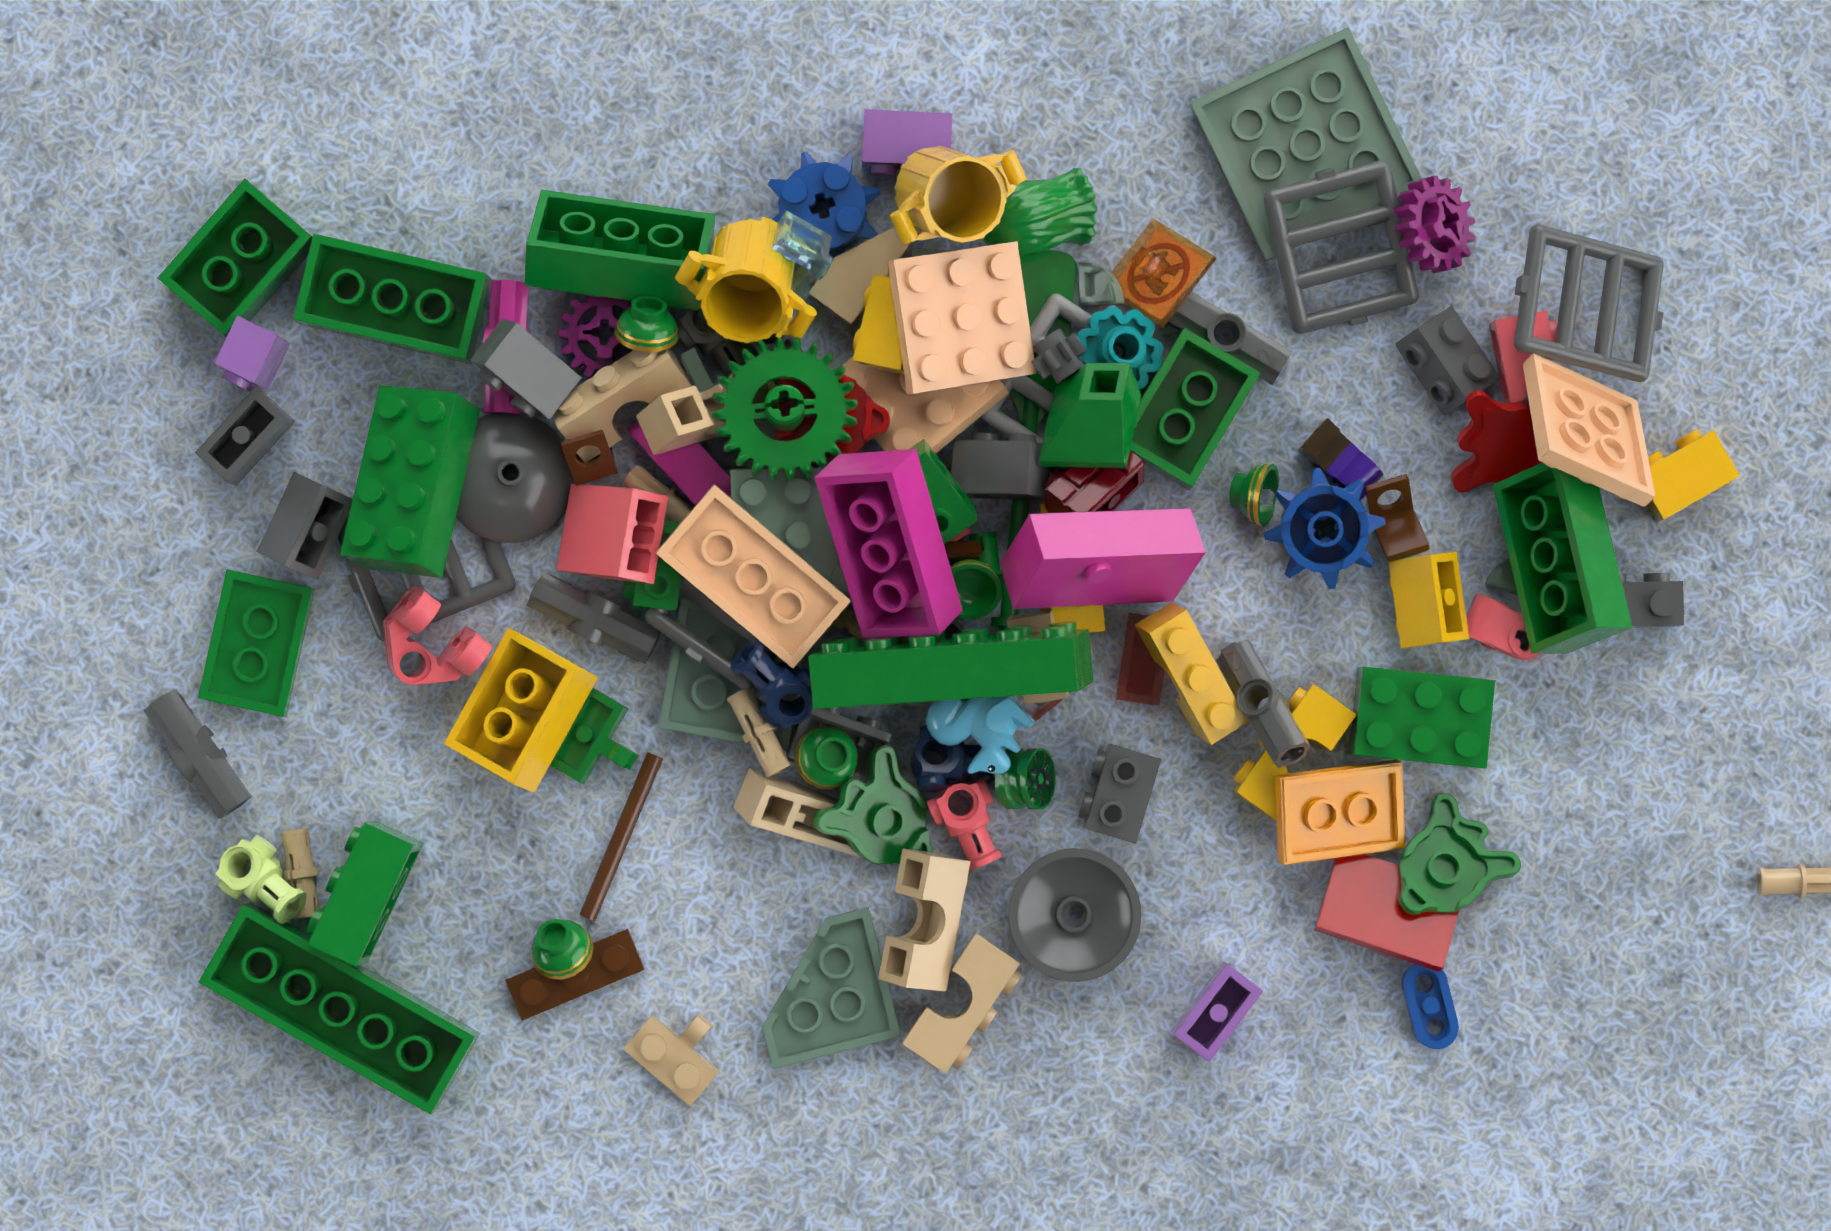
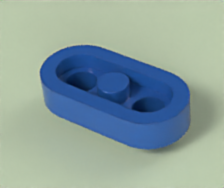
(1430, 1004)

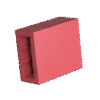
(612, 533)

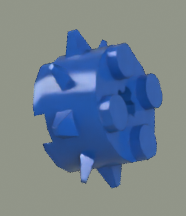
(836, 185)
(1327, 554)

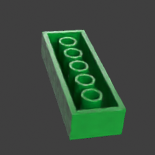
(951, 668)
(339, 1008)

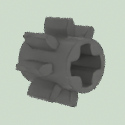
(1058, 356)

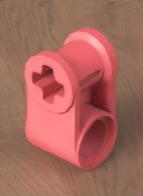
(1497, 626)

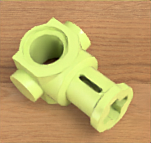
(263, 881)

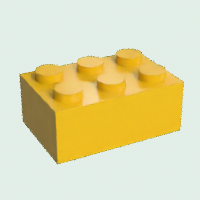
(521, 710)

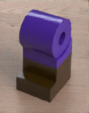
(1339, 457)

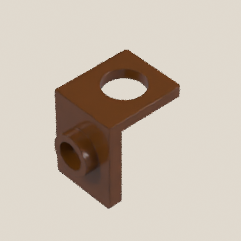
(598, 467)
(1402, 532)

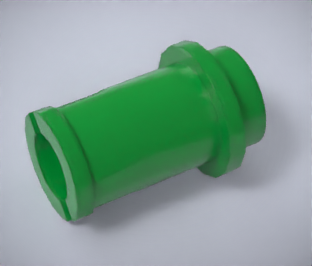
(990, 553)

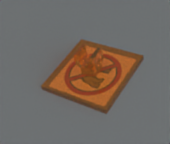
(1160, 272)

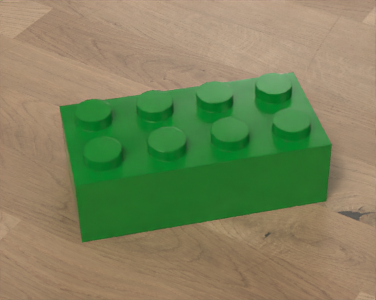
(614, 247)
(392, 298)
(410, 481)
(1561, 560)

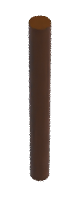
(621, 836)

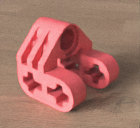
(412, 615)

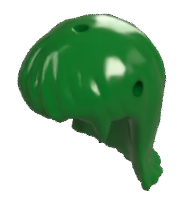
(1047, 214)

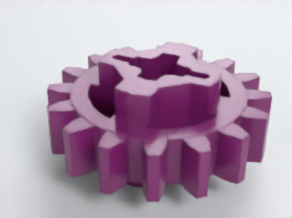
(1434, 224)
(583, 333)

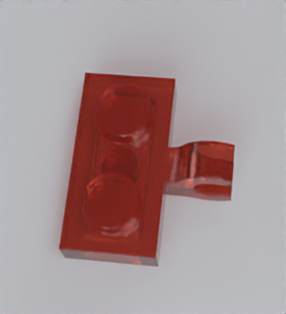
(1139, 675)

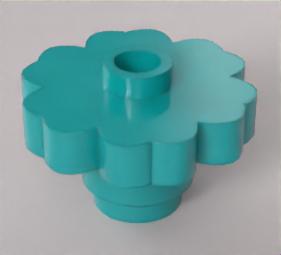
(1128, 331)

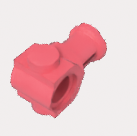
(967, 823)

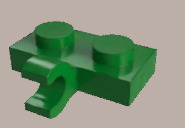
(591, 738)

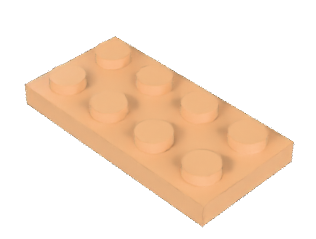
(753, 576)

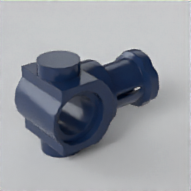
(773, 682)
(955, 762)

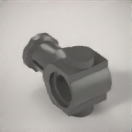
(709, 342)

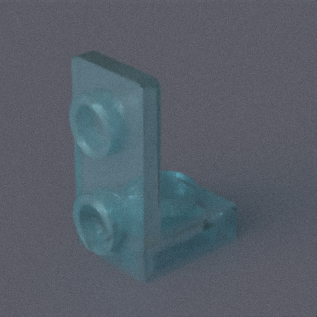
(806, 246)

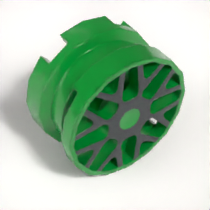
(1026, 780)

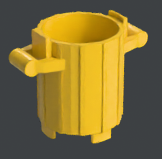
(953, 194)
(747, 284)

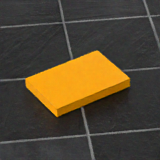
(1339, 811)

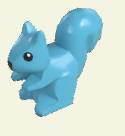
(987, 720)

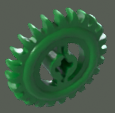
(741, 412)

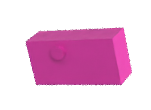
(889, 543)
(1101, 558)

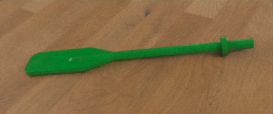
(1042, 276)

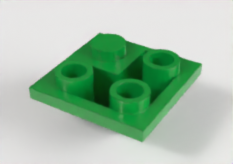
(1092, 418)

